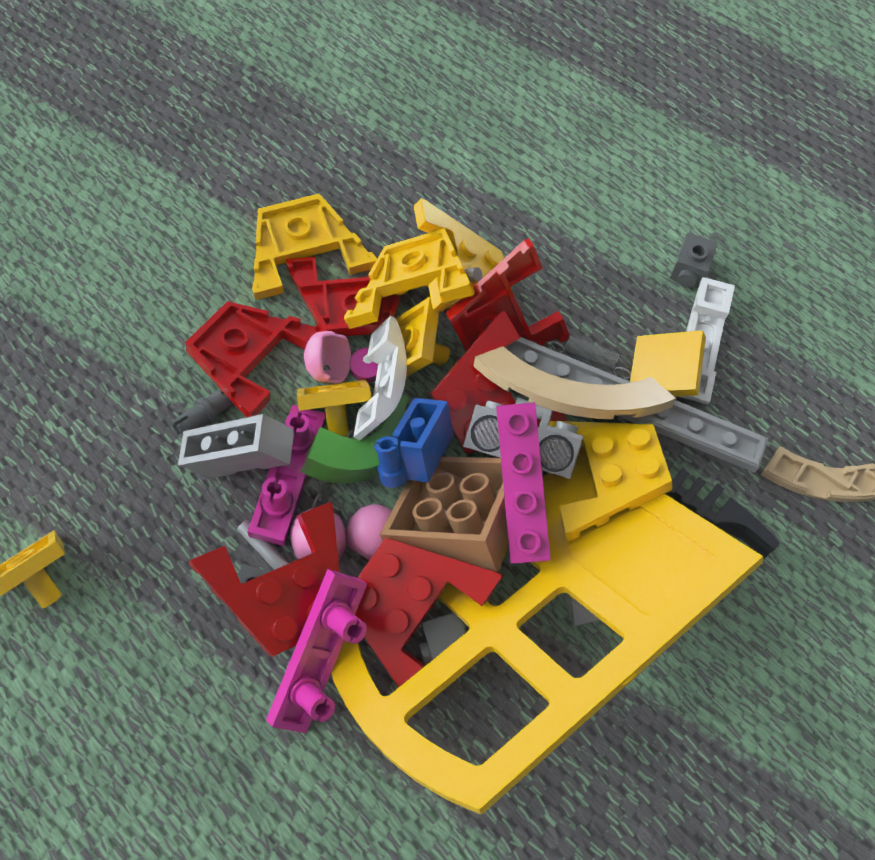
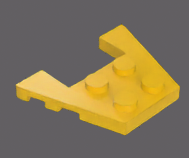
(299, 231)
(470, 247)
(407, 267)
(625, 472)

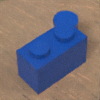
(415, 443)

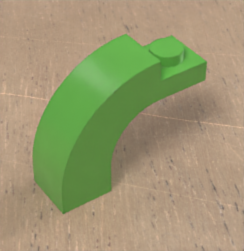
(348, 459)

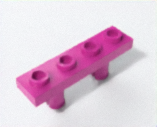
(285, 483)
(523, 483)
(327, 626)

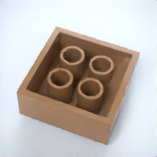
(455, 512)

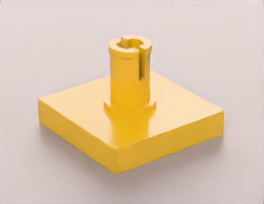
(419, 337)
(334, 400)
(29, 568)

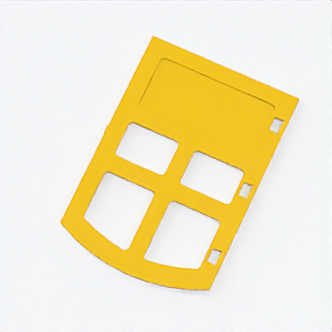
(640, 574)

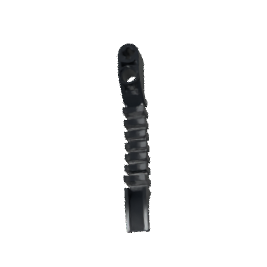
(730, 518)

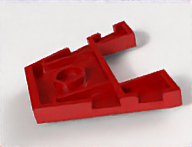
(494, 294)
(333, 298)
(236, 343)
(467, 386)
(402, 590)
(280, 601)

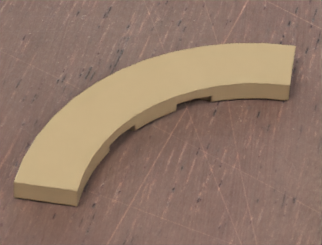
(569, 396)
(819, 481)

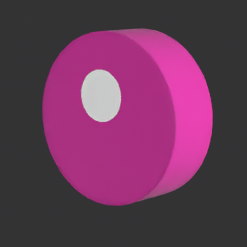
(362, 367)

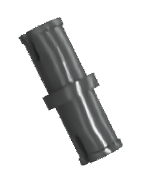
(204, 411)

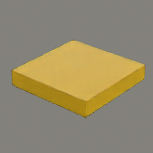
(671, 360)

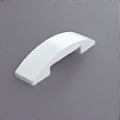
(709, 314)
(389, 352)

